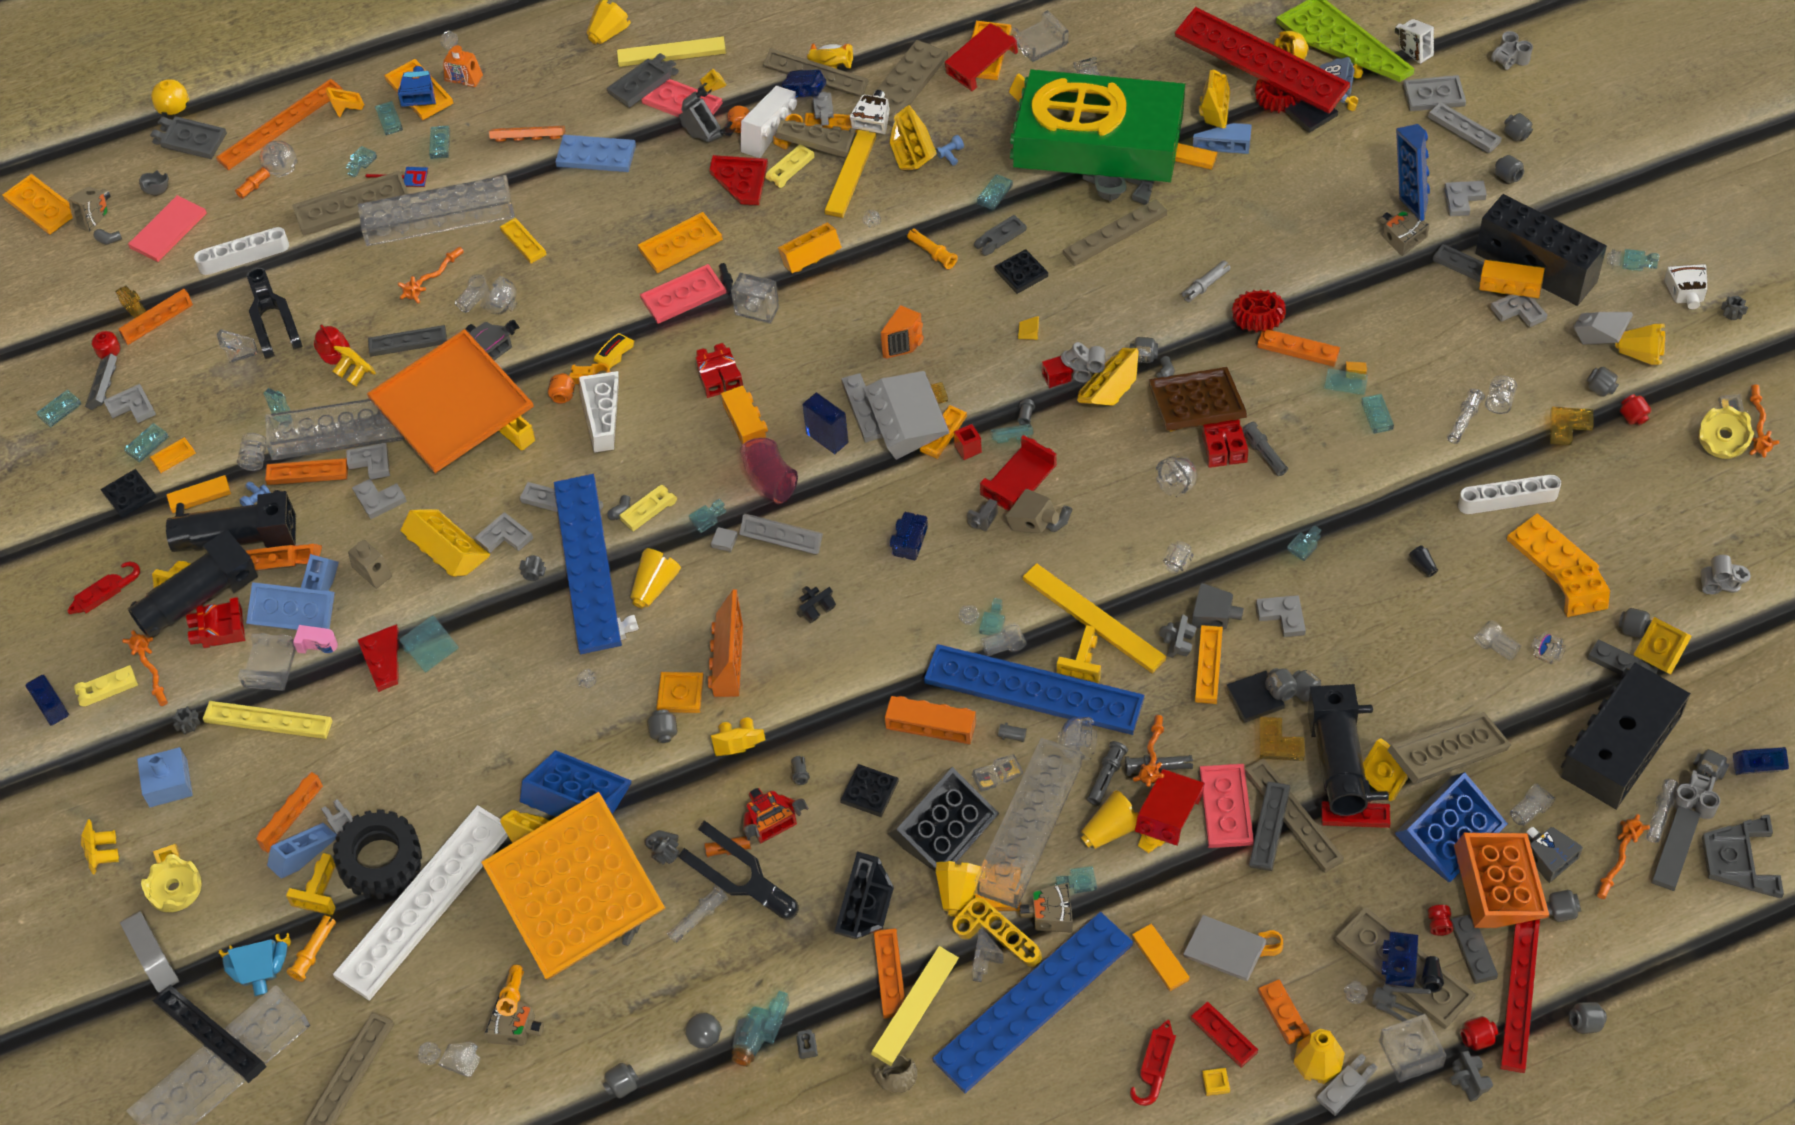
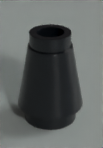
(1423, 560)
(1432, 974)

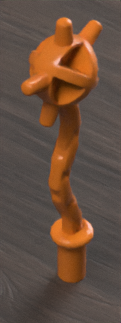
(412, 289)
(1763, 443)
(140, 644)
(1150, 772)
(1631, 830)

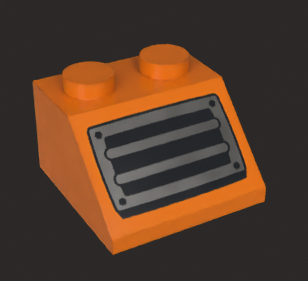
(902, 333)

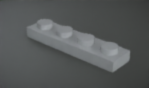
(1464, 127)
(861, 407)
(542, 497)
(781, 533)

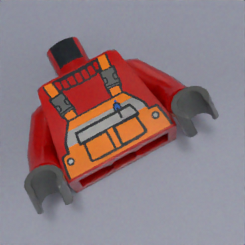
(770, 814)

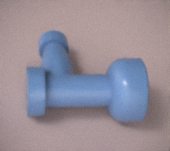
(945, 151)
(244, 501)

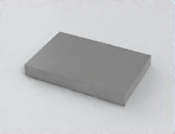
(1429, 92)
(1225, 948)

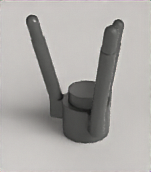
(1385, 999)

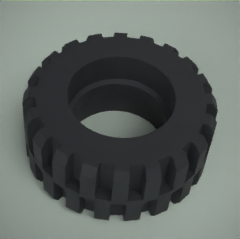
(373, 828)

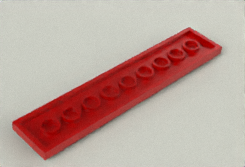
(1262, 60)

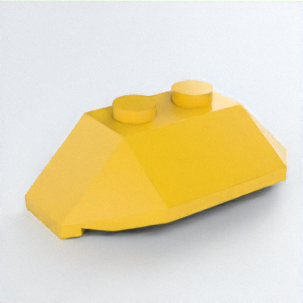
(1215, 99)
(910, 140)
(1113, 381)
(521, 824)

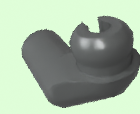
(105, 237)
(1167, 370)
(624, 504)
(1063, 519)
(651, 839)

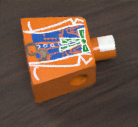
(461, 67)

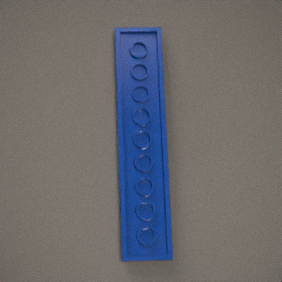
(587, 564)
(1034, 688)
(1032, 1002)

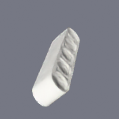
(241, 251)
(1509, 494)

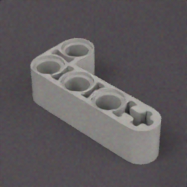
(149, 952)

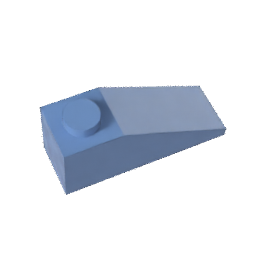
(1232, 139)
(319, 573)
(298, 850)

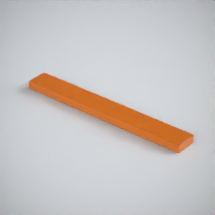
(276, 126)

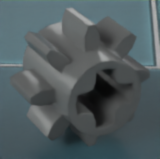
(1734, 308)
(532, 568)
(185, 720)
(665, 850)

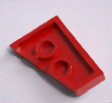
(381, 656)

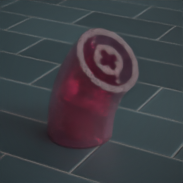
(768, 469)

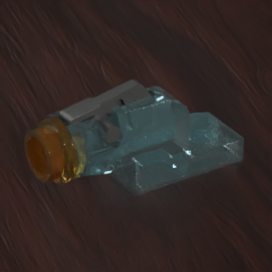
(758, 1027)

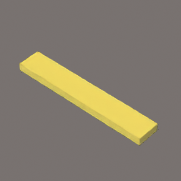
(672, 51)
(267, 719)
(914, 1006)

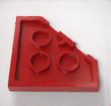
(740, 176)

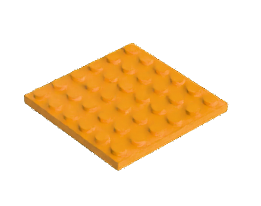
(573, 885)

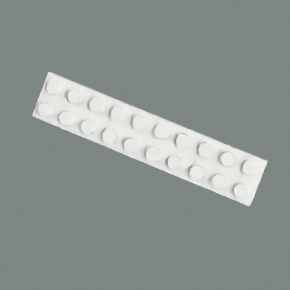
(421, 904)

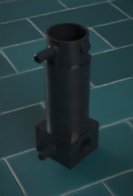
(267, 522)
(221, 567)
(1333, 722)

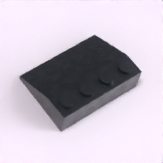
(944, 821)

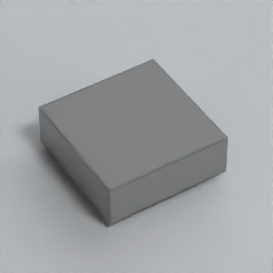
(724, 539)

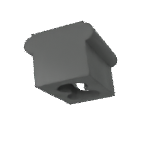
(812, 1051)

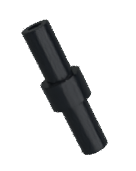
(726, 278)

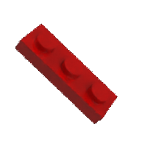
(1373, 816)
(1224, 1034)

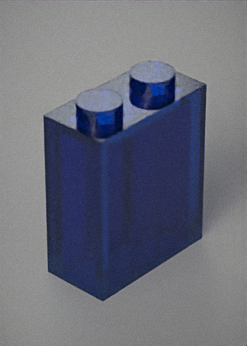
(825, 423)

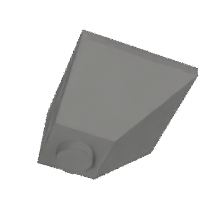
(1602, 327)

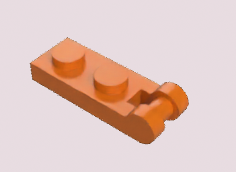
(1283, 1011)

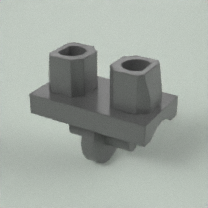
(1175, 633)
(1467, 1074)

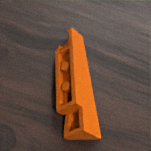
(283, 556)

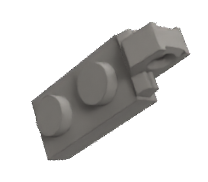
(823, 107)

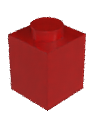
(967, 442)

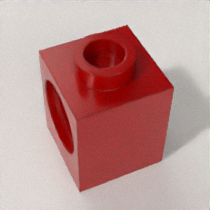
(1056, 372)

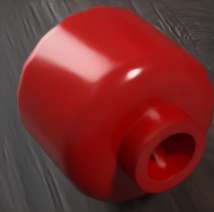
(105, 343)
(1635, 409)
(1478, 1033)

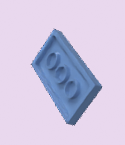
(595, 153)
(289, 606)

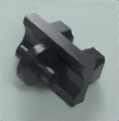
(808, 609)

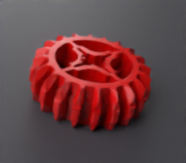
(1273, 97)
(1259, 310)

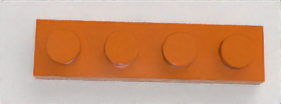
(534, 132)
(155, 316)
(1298, 347)
(306, 471)
(289, 812)
(889, 971)

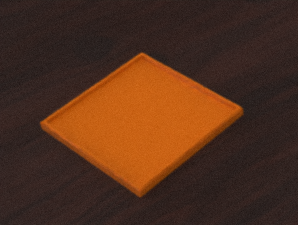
(450, 400)

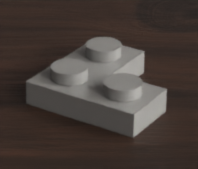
(1460, 193)
(1524, 306)
(130, 399)
(372, 456)
(377, 502)
(501, 530)
(1285, 609)

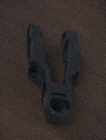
(264, 300)
(758, 885)

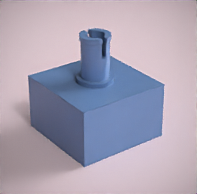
(164, 777)

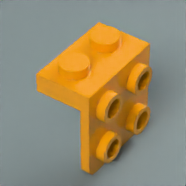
(1583, 589)

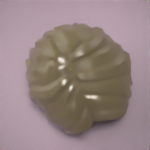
(899, 1076)

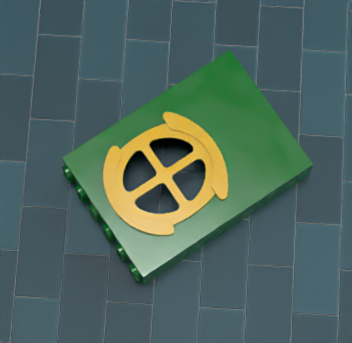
(1131, 142)

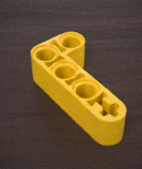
(1002, 934)

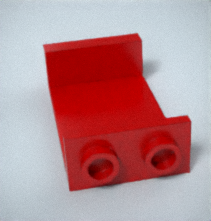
(979, 55)
(1023, 471)
(1169, 807)

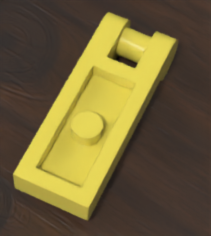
(789, 165)
(647, 507)
(105, 686)

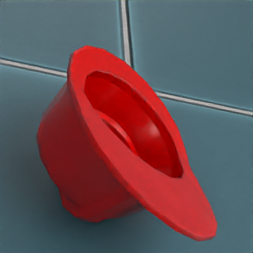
(324, 343)

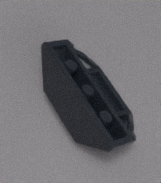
(865, 898)

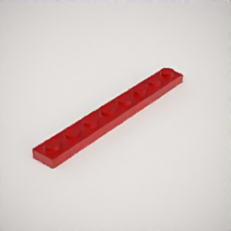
(1520, 996)

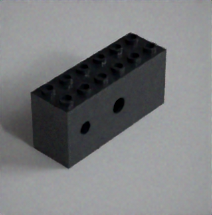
(1527, 237)
(1624, 735)

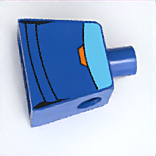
(416, 88)

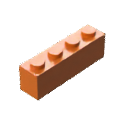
(930, 719)

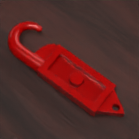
(102, 590)
(1155, 1063)

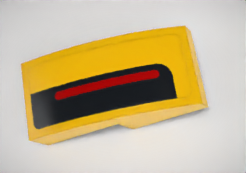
(613, 350)

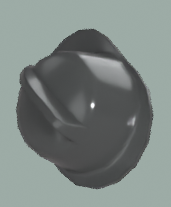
(1110, 187)

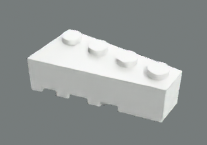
(764, 119)
(599, 402)

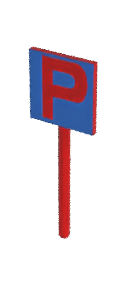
(413, 176)

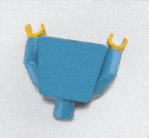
(256, 962)

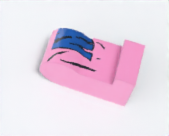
(314, 638)

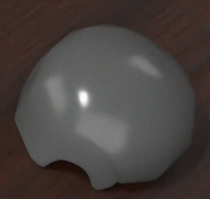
(154, 183)
(703, 1030)

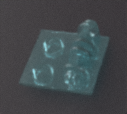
(428, 643)

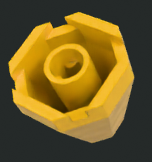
(606, 22)
(1644, 343)
(956, 885)
(1319, 1056)

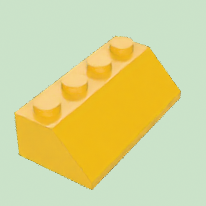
(443, 541)

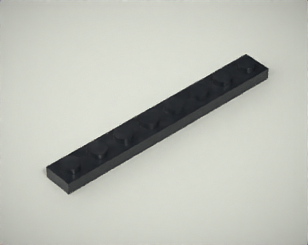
(209, 1034)

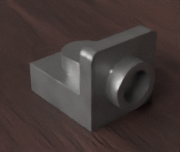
(985, 516)

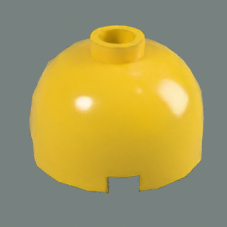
(1293, 43)
(169, 97)

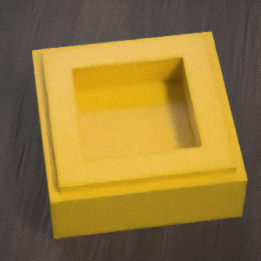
(1216, 1081)

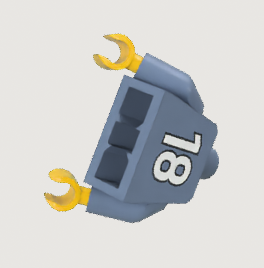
(1344, 69)

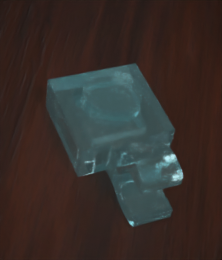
(360, 158)
(1637, 260)
(706, 517)
(1303, 544)
(993, 621)
(1080, 880)

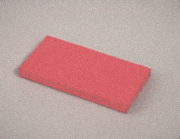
(670, 97)
(167, 228)
(682, 293)
(1226, 806)

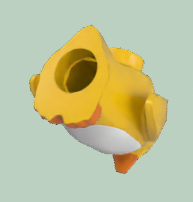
(832, 55)

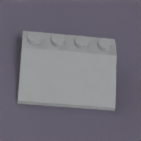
(906, 412)

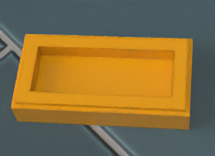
(172, 455)

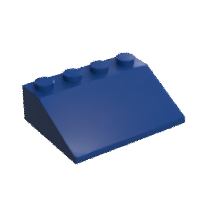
(1413, 168)
(567, 781)
(1443, 819)

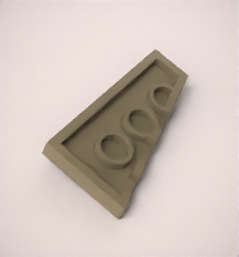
(824, 139)

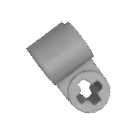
(1512, 51)
(1084, 361)
(1723, 576)
(1698, 792)

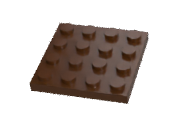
(1197, 398)

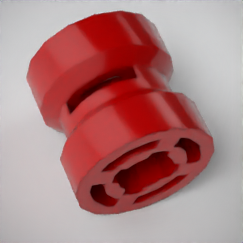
(1440, 921)

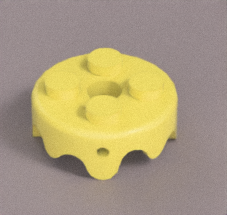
(1727, 419)
(168, 872)

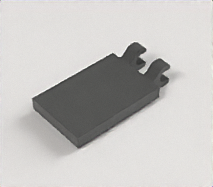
(642, 80)
(189, 136)

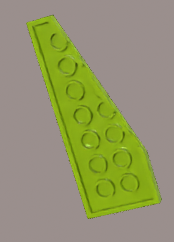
(1338, 35)

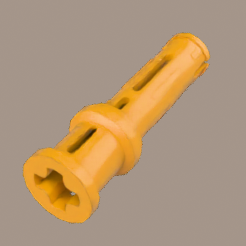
(937, 252)
(306, 957)
(510, 993)

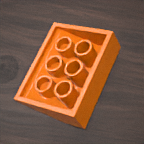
(726, 648)
(1500, 879)

